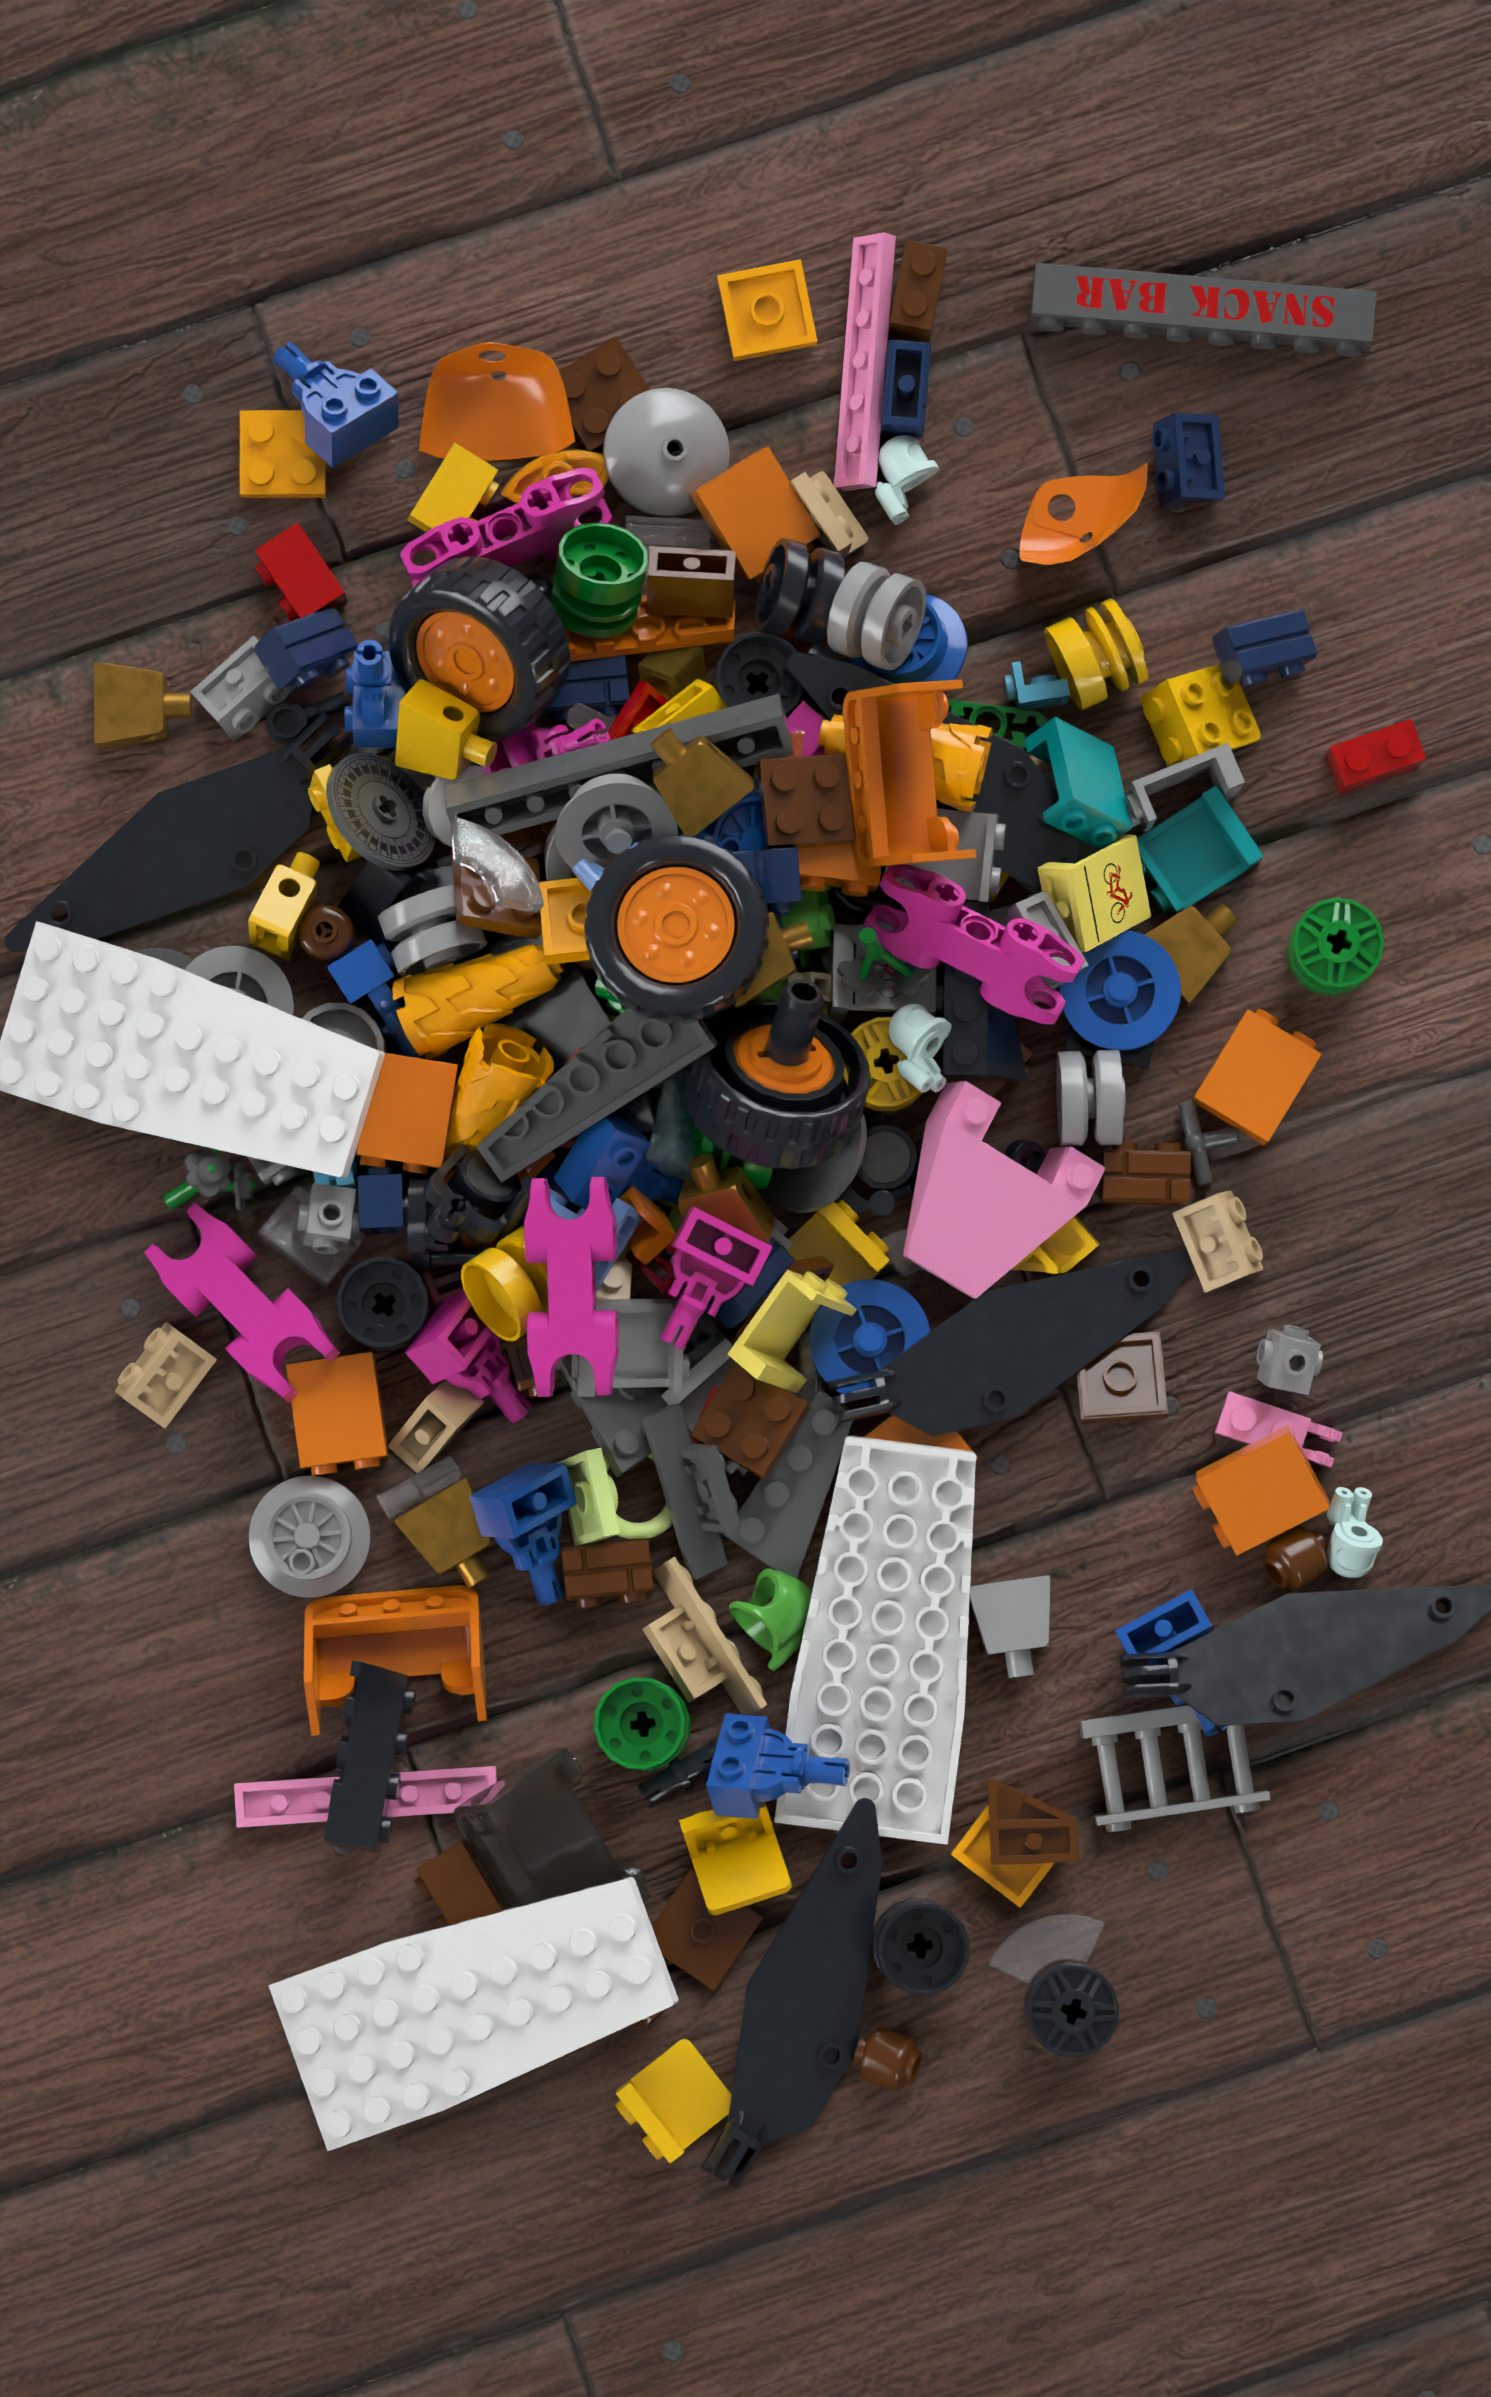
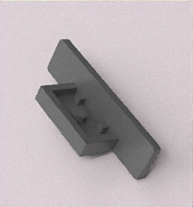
(693, 1490)

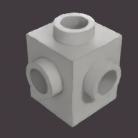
(329, 1218)
(1289, 1359)

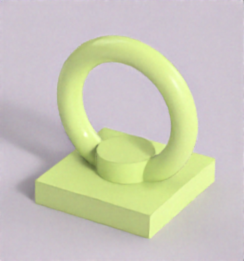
(597, 1501)

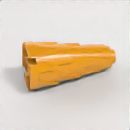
(957, 758)
(454, 1000)
(494, 1082)

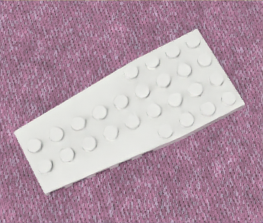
(181, 1056)
(888, 1640)
(468, 2006)

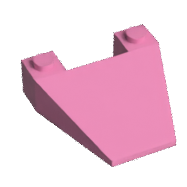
(979, 1208)

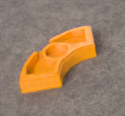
(555, 464)

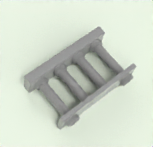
(1147, 1727)

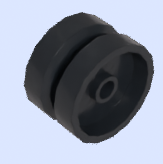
(798, 590)

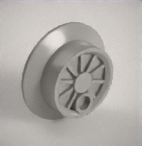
(609, 818)
(246, 973)
(309, 1536)

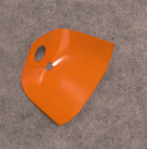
(493, 418)
(1100, 508)

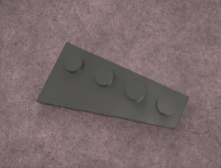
(785, 1508)

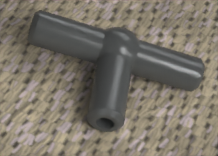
(1199, 1142)

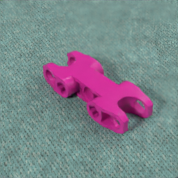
(535, 522)
(999, 956)
(571, 1259)
(264, 1327)

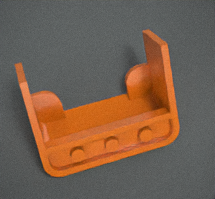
(894, 774)
(396, 1630)

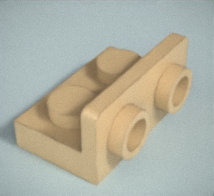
(830, 514)
(1219, 1240)
(164, 1374)

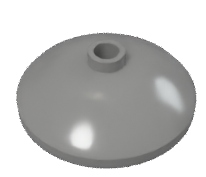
(639, 457)

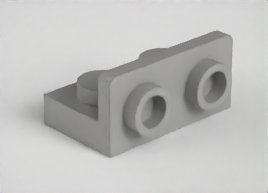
(240, 691)

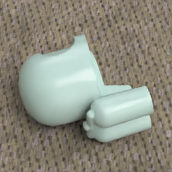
(904, 469)
(919, 1038)
(1353, 1541)

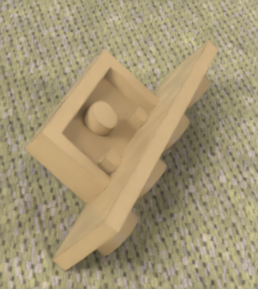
(696, 1647)

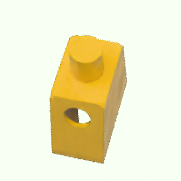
(439, 733)
(282, 905)

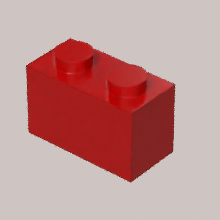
(298, 573)
(1375, 756)

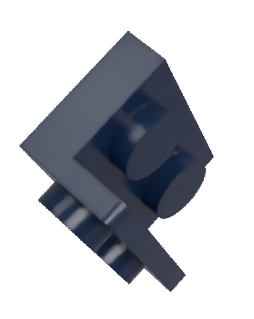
(1188, 458)

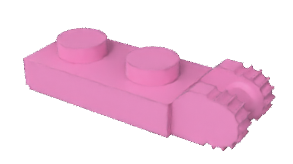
(1251, 1420)

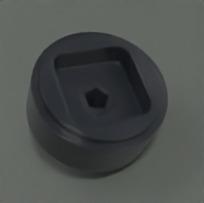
(1027, 1154)

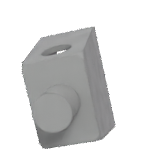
(1013, 1619)

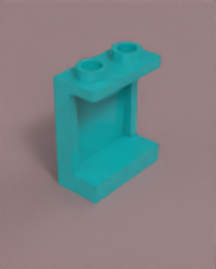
(1087, 783)
(1196, 852)

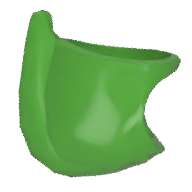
(776, 1624)

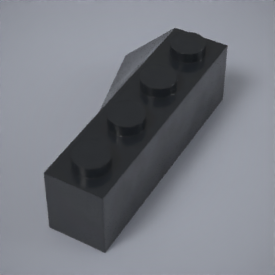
(982, 1037)
(369, 1758)

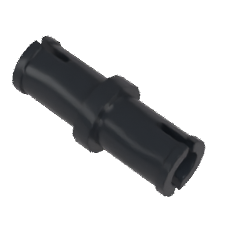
(678, 1775)

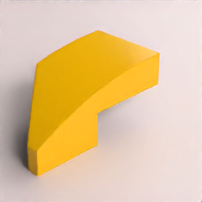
(1061, 1249)

